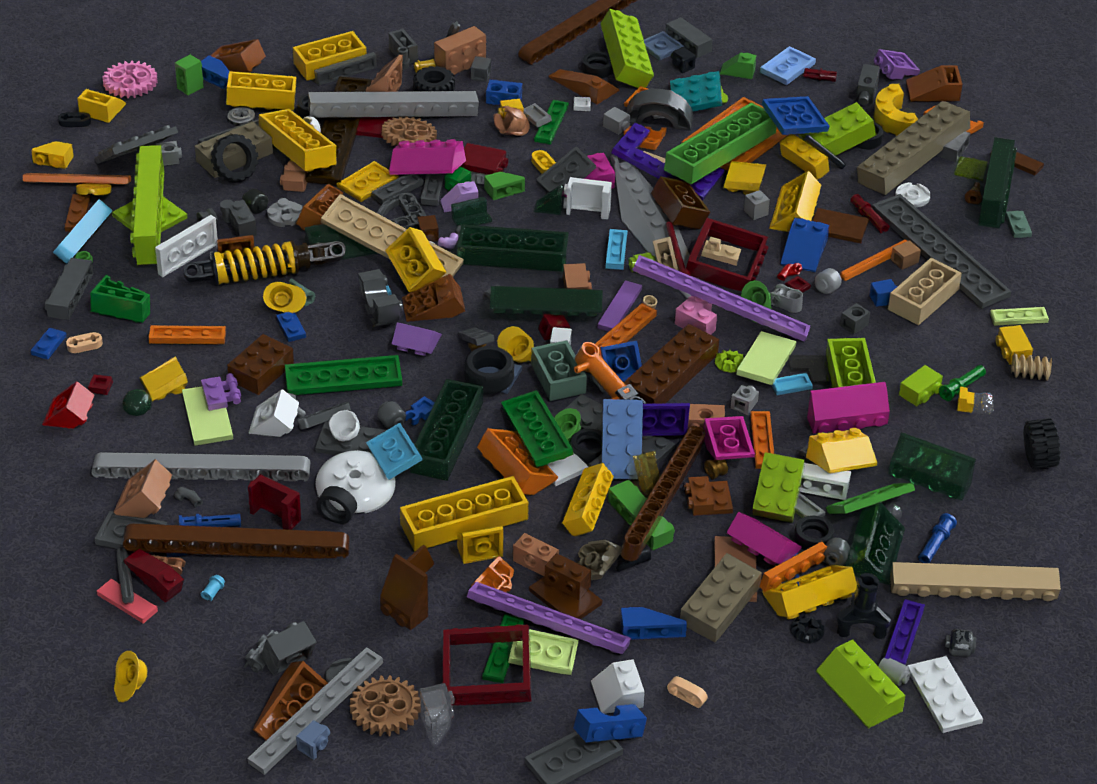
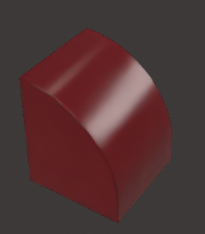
(550, 321)

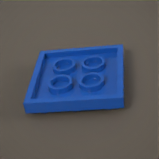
(795, 115)

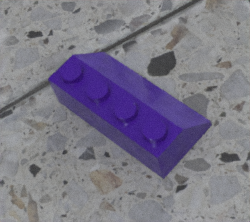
(665, 419)

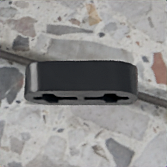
(74, 119)

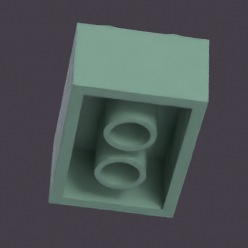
(555, 370)

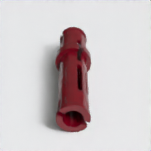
(865, 209)

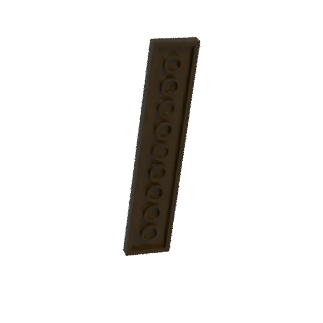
(342, 133)

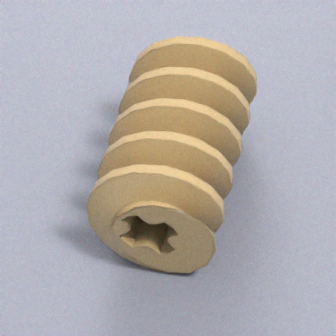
(1032, 367)

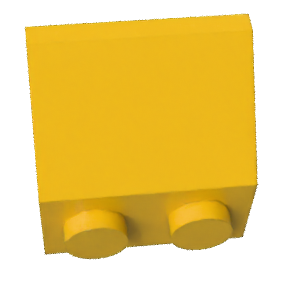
(480, 544)

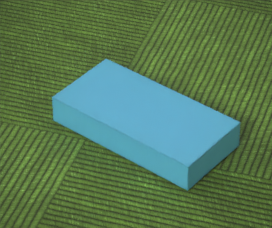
(792, 384)

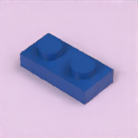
(291, 326)
(48, 343)

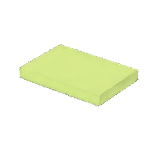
(548, 652)

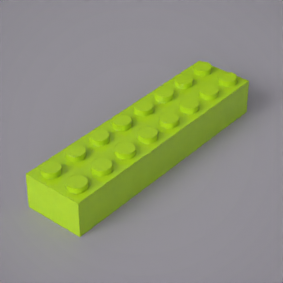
(147, 204)

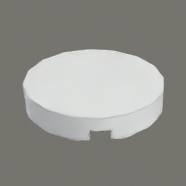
(915, 194)

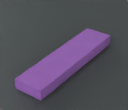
(620, 305)

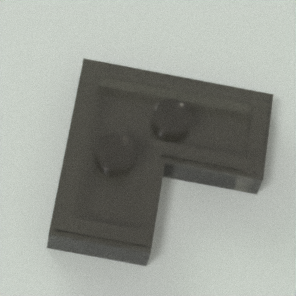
(814, 364)

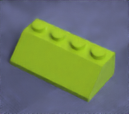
(861, 684)

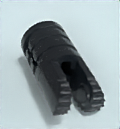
(644, 556)

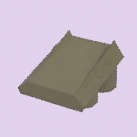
(598, 557)

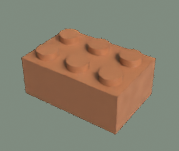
(459, 50)

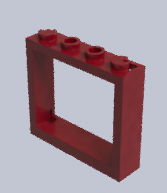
(732, 235)
(493, 692)

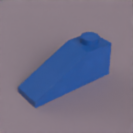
(215, 72)
(648, 624)

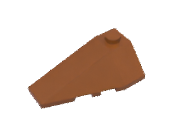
(317, 206)

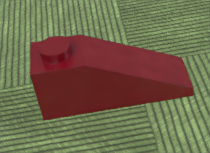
(155, 574)

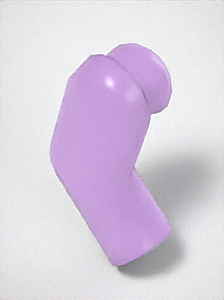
(448, 242)

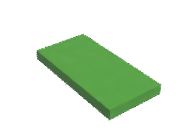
(870, 498)

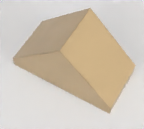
(665, 253)

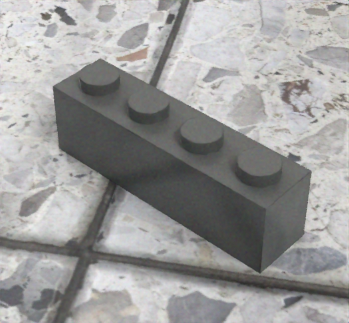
(69, 288)

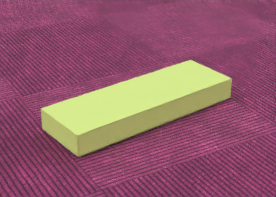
(1019, 316)

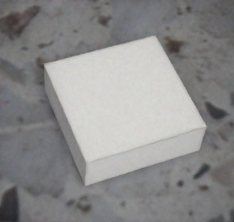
(582, 103)

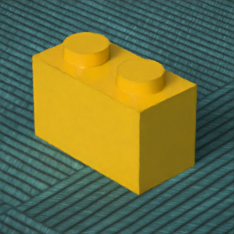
(1013, 341)

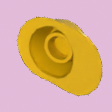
(284, 297)
(516, 343)
(129, 675)

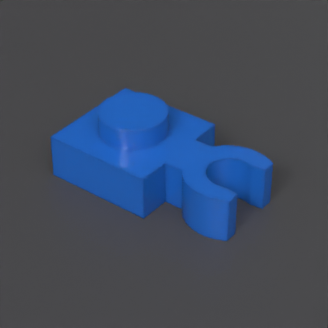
(419, 410)

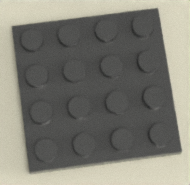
(134, 143)

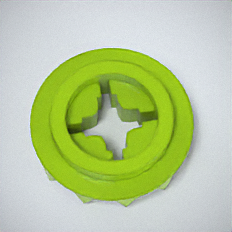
(728, 365)

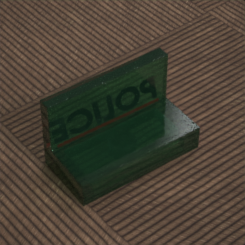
(470, 212)

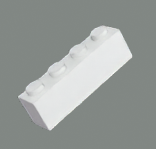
(820, 482)

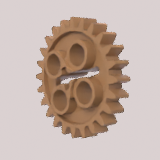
(407, 130)
(385, 705)

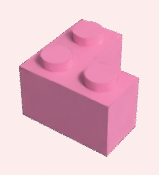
(696, 313)

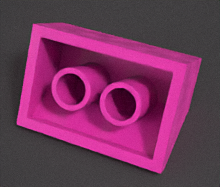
(762, 539)

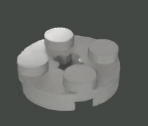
(291, 209)

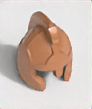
(514, 122)

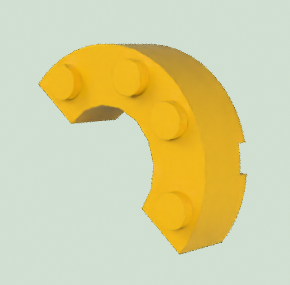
(887, 112)

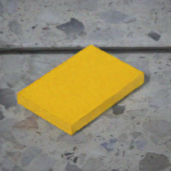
(366, 180)

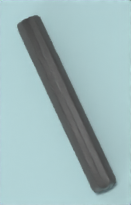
(124, 576)

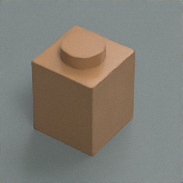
(905, 254)

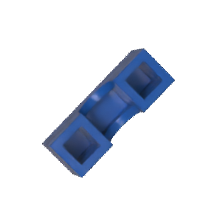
(596, 726)

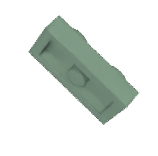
(1018, 224)

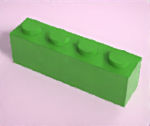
(628, 503)

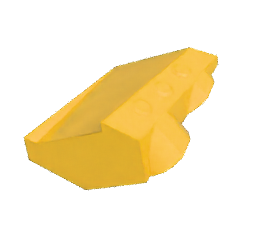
(744, 177)
(165, 380)

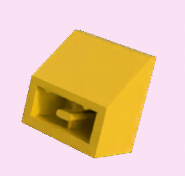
(99, 105)

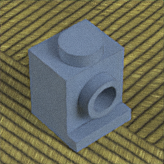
(312, 739)

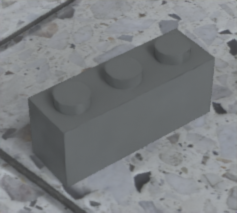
(689, 36)

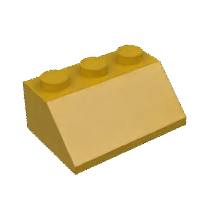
(415, 259)
(841, 450)

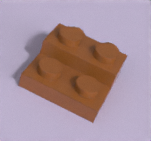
(707, 496)

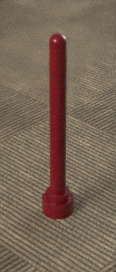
(679, 260)

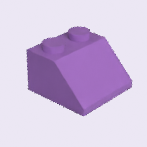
(415, 338)

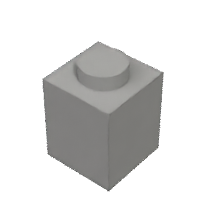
(616, 120)
(756, 205)

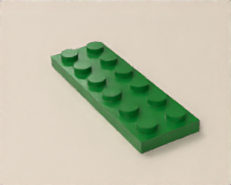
(343, 375)
(537, 428)

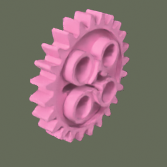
(130, 79)

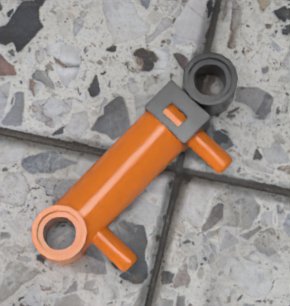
(589, 359)

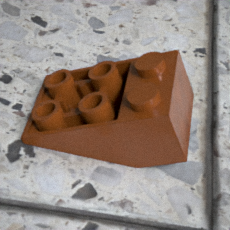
(936, 85)
(434, 301)

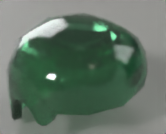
(137, 402)

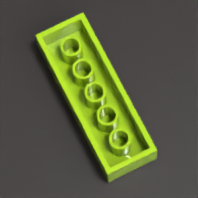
(626, 49)

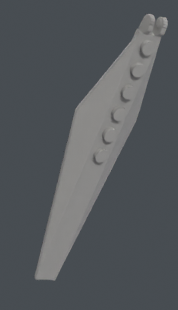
(640, 210)

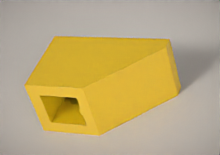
(53, 154)

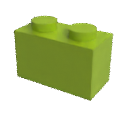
(921, 385)

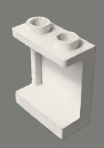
(588, 195)

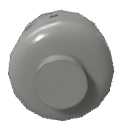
(828, 281)

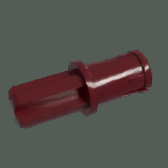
(820, 74)

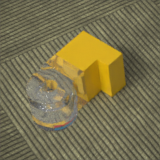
(975, 402)

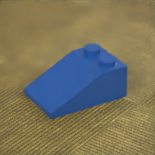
(805, 244)

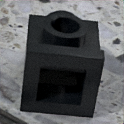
(683, 59)

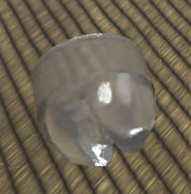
(895, 510)

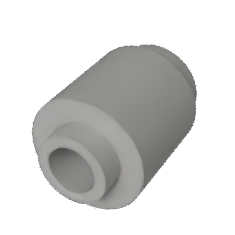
(895, 671)

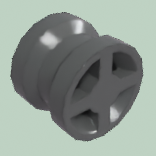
(201, 215)

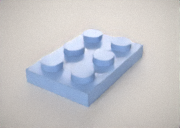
(787, 65)

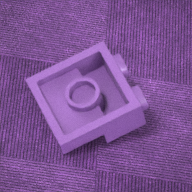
(895, 64)

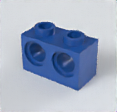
(502, 90)

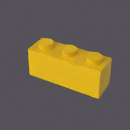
(804, 156)

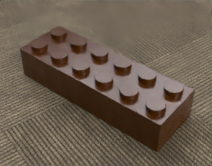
(674, 365)

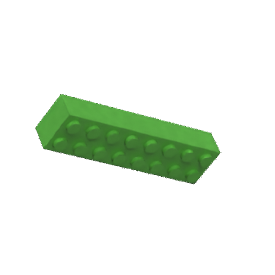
(719, 143)

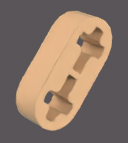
(84, 342)
(687, 691)

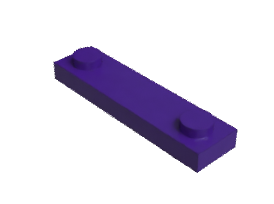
(905, 631)

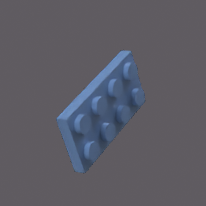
(621, 436)

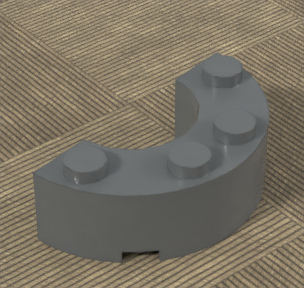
(660, 103)
(382, 306)

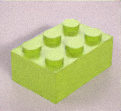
(778, 487)

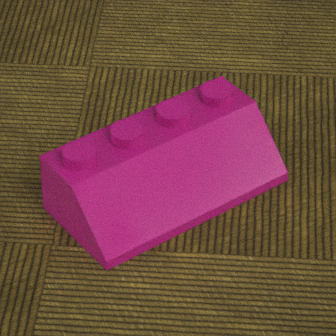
(427, 157)
(848, 407)

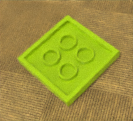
(170, 215)

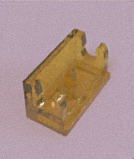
(646, 471)

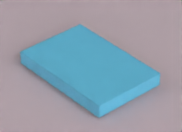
(394, 451)

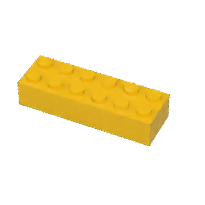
(298, 140)
(466, 510)

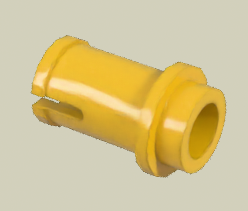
(422, 64)

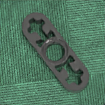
(322, 416)

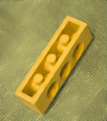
(588, 499)

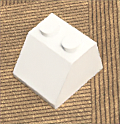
(275, 415)
(618, 686)

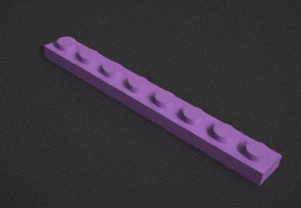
(548, 617)

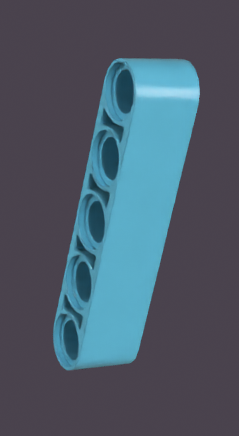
(82, 231)

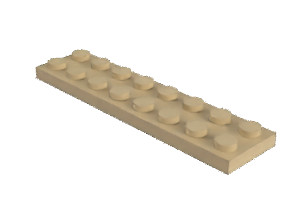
(375, 230)

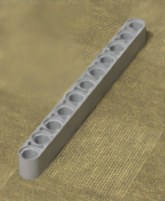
(205, 466)

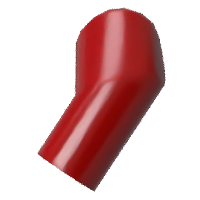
(789, 270)

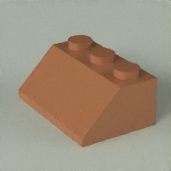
(389, 77)
(144, 491)

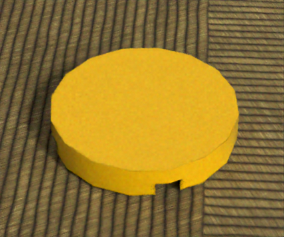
(95, 189)

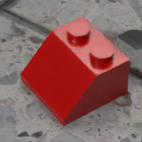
(70, 407)

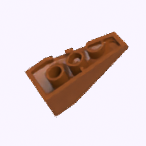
(585, 85)
(291, 693)

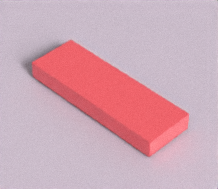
(138, 609)

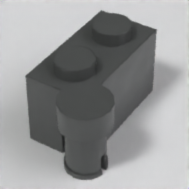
(402, 44)
(239, 216)

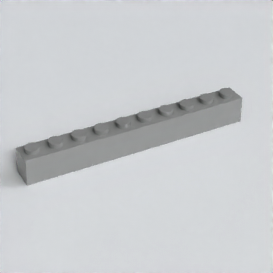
(393, 104)

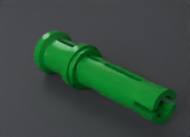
(954, 385)

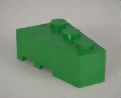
(119, 301)

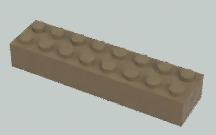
(913, 147)

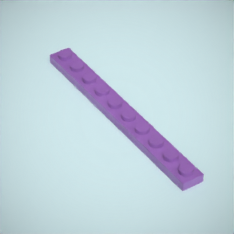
(721, 298)

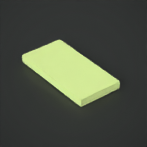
(766, 358)
(205, 424)

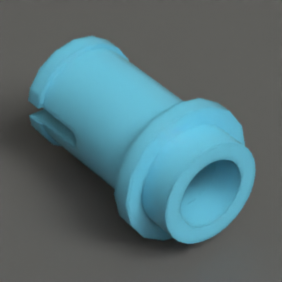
(215, 583)

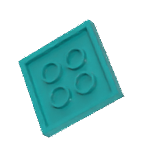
(699, 90)

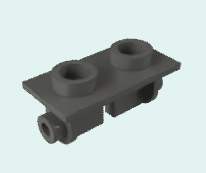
(254, 656)

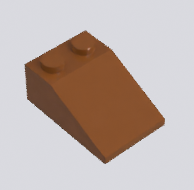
(241, 55)

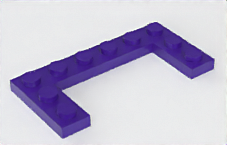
(627, 150)

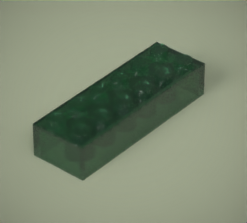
(998, 183)
(513, 247)
(546, 299)
(447, 428)

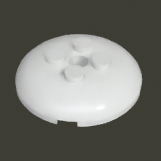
(360, 476)

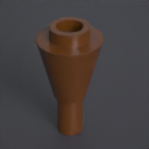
(974, 194)

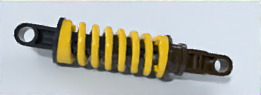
(264, 261)

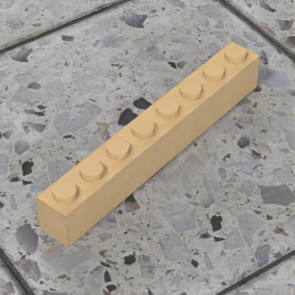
(975, 580)

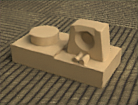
(715, 250)

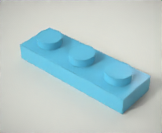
(616, 249)

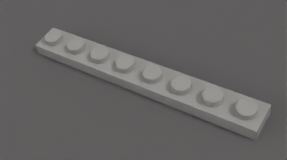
(315, 709)

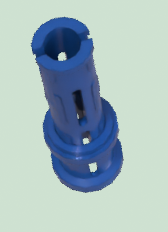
(211, 521)
(940, 533)

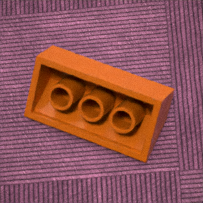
(511, 458)

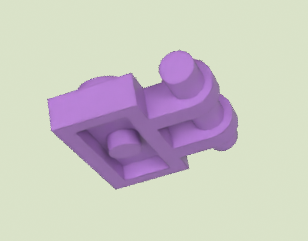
(214, 392)

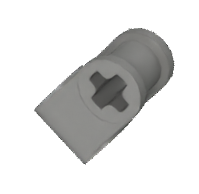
(787, 297)

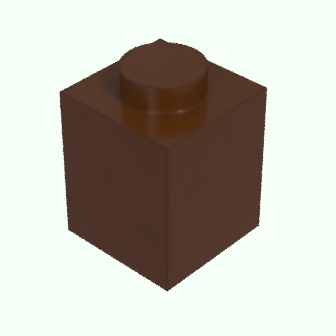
(429, 227)

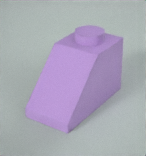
(459, 193)

